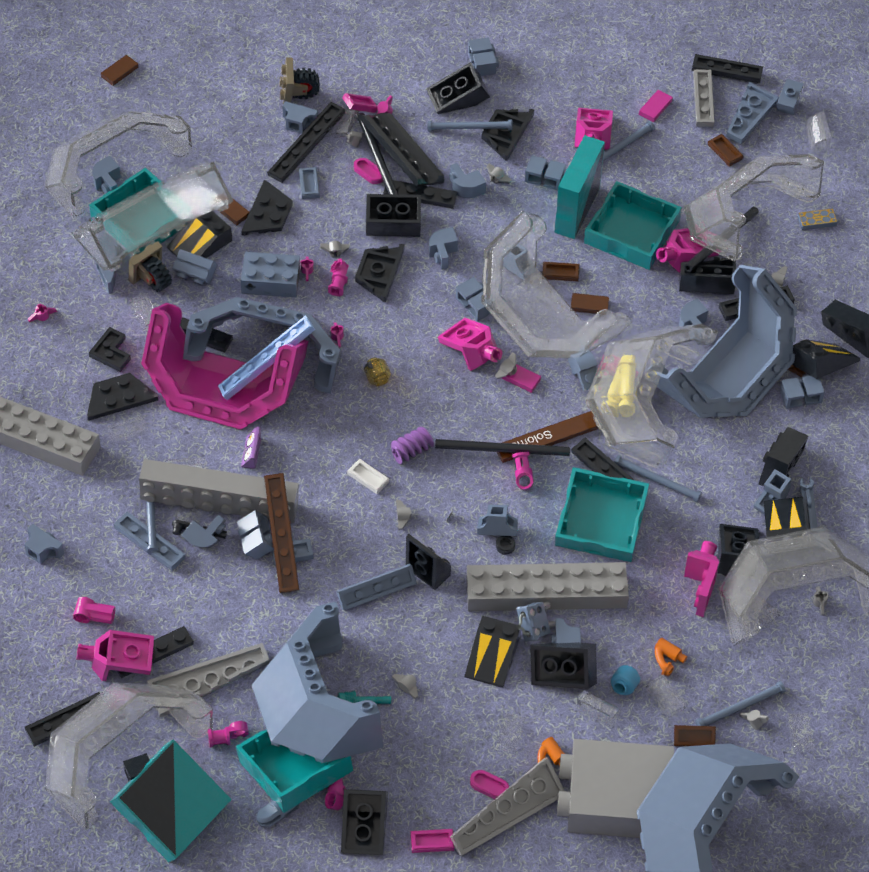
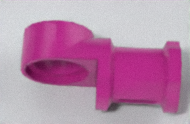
(339, 278)
(523, 471)
(223, 736)
(335, 789)

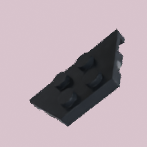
(505, 140)
(268, 211)
(379, 269)
(118, 395)

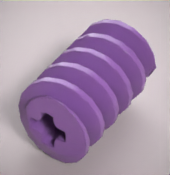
(410, 443)

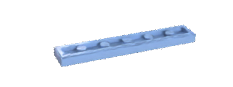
(265, 358)

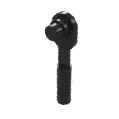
(178, 525)

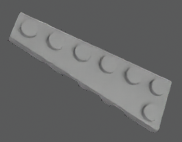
(214, 673)
(523, 798)

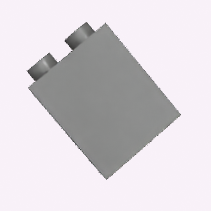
(608, 785)

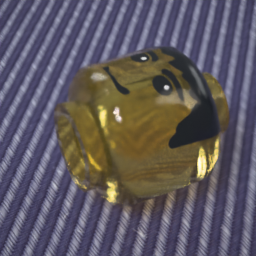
(377, 371)

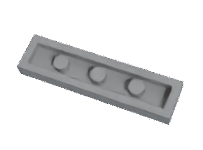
(703, 98)

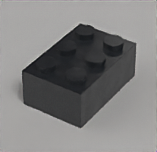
(393, 215)

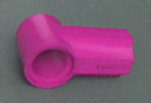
(87, 610)

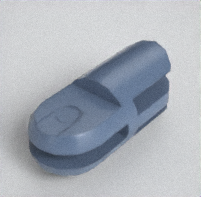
(272, 814)

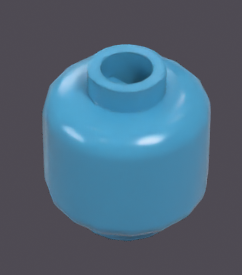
(625, 680)

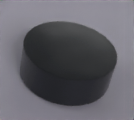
(505, 545)

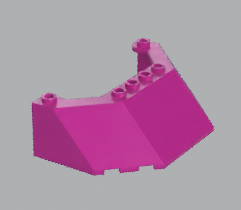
(193, 385)

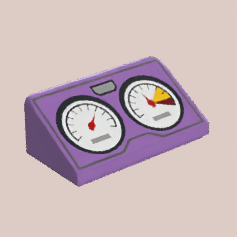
(251, 449)

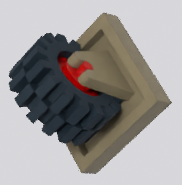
(297, 82)
(150, 268)

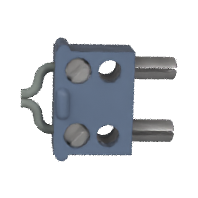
(534, 621)

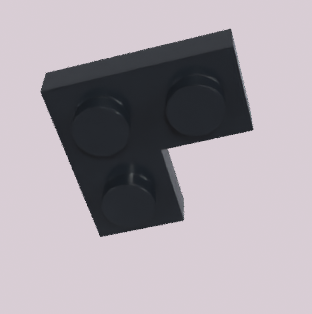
(107, 350)

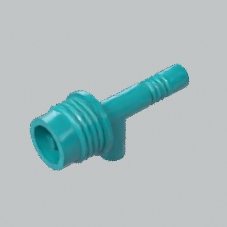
(351, 697)

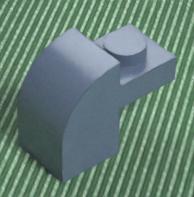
(105, 174)
(466, 185)
(442, 243)
(693, 313)
(585, 369)
(775, 488)
(204, 537)

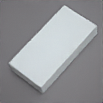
(368, 476)

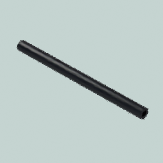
(385, 174)
(705, 252)
(502, 447)

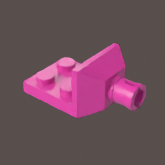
(595, 124)
(679, 249)
(473, 340)
(703, 567)
(119, 652)

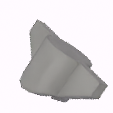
(354, 138)
(497, 174)
(334, 246)
(779, 276)
(507, 367)
(403, 514)
(820, 599)
(407, 684)
(755, 718)

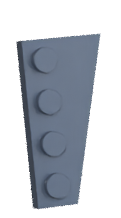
(751, 111)

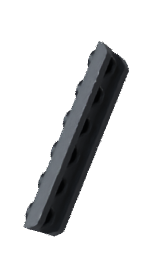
(403, 149)

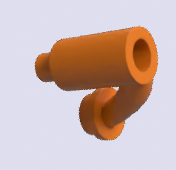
(671, 651)
(551, 748)

